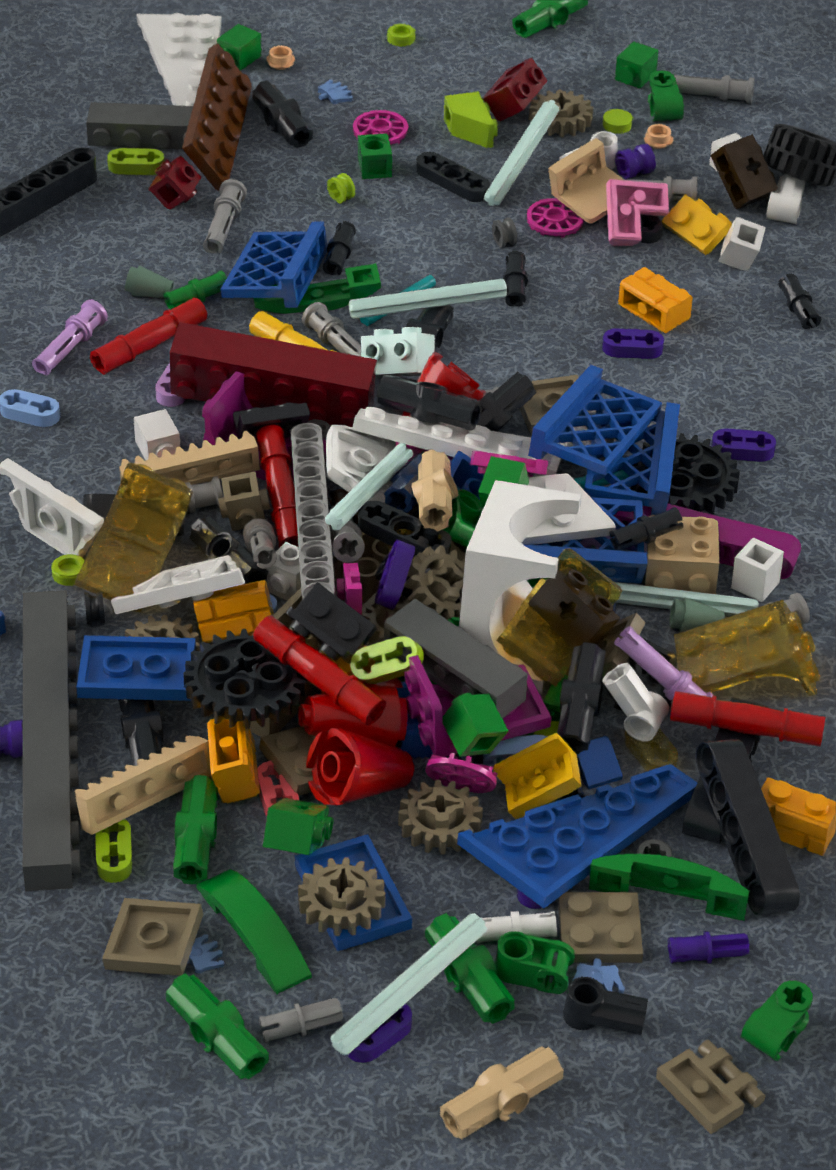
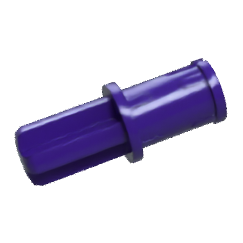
(707, 947)

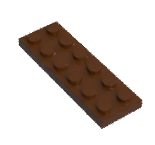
(217, 116)

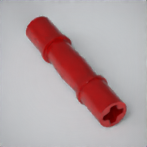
(146, 336)
(279, 481)
(319, 670)
(747, 718)

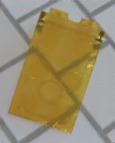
(135, 533)
(533, 639)
(747, 648)

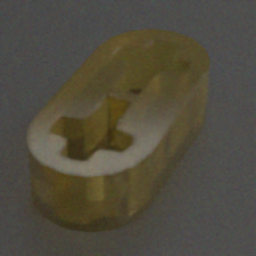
(645, 751)

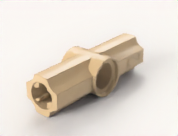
(434, 490)
(501, 1092)

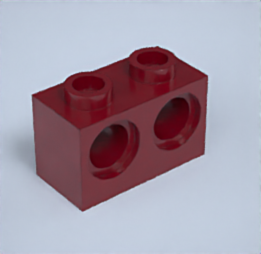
(515, 89)

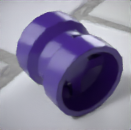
(635, 161)
(12, 739)

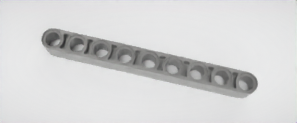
(312, 508)

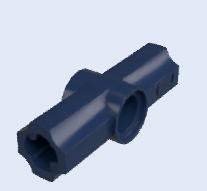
(400, 491)

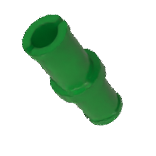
(196, 288)

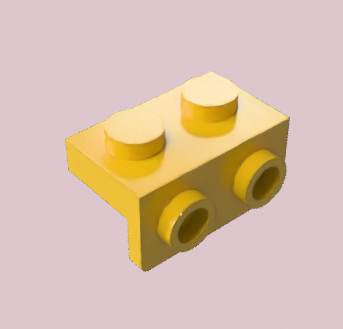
(697, 224)
(538, 775)

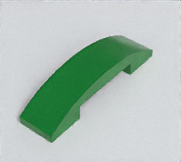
(334, 294)
(670, 876)
(258, 928)

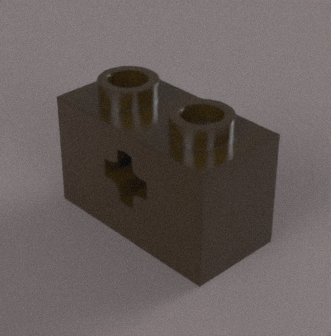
(744, 171)
(574, 608)

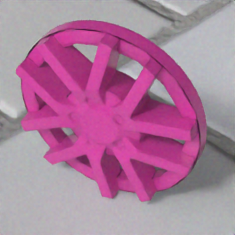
(381, 125)
(553, 218)
(466, 774)

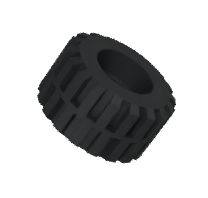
(801, 154)

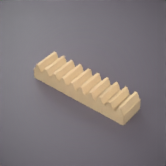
(203, 463)
(142, 784)

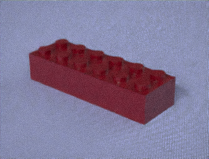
(273, 371)

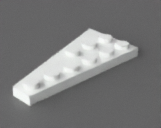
(180, 49)
(445, 437)

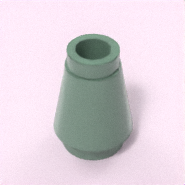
(146, 283)
(689, 614)

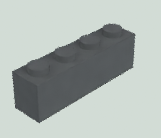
(137, 125)
(458, 659)

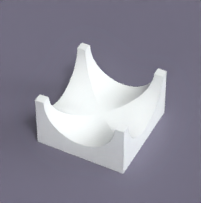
(501, 565)

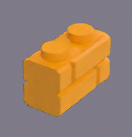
(655, 299)
(233, 610)
(233, 761)
(800, 816)

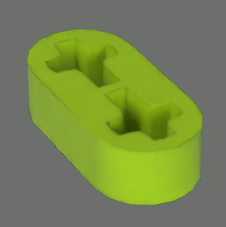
(134, 161)
(383, 653)
(121, 848)

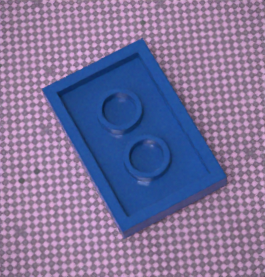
(134, 667)
(395, 915)

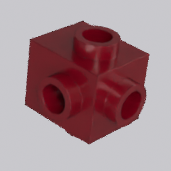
(174, 182)

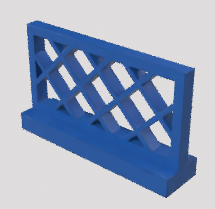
(297, 269)
(572, 412)
(659, 472)
(615, 564)

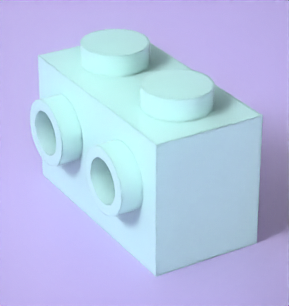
(398, 353)

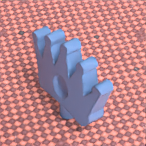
(334, 92)
(201, 956)
(605, 975)

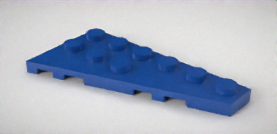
(557, 841)

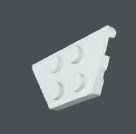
(353, 455)
(51, 513)
(588, 523)
(187, 581)

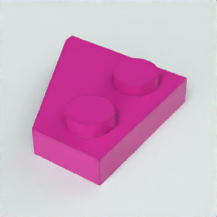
(533, 467)
(349, 587)

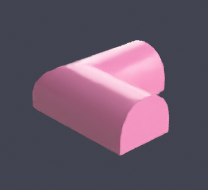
(627, 202)

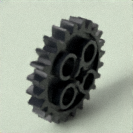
(700, 475)
(241, 681)

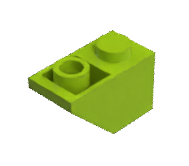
(470, 118)

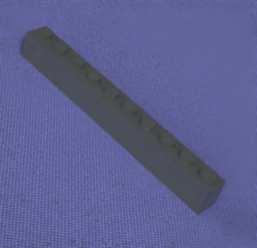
(48, 742)

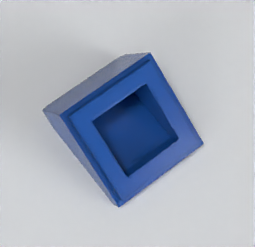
(599, 764)

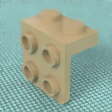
(582, 180)
(685, 557)

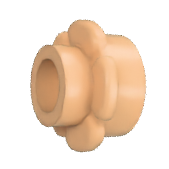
(280, 57)
(658, 136)

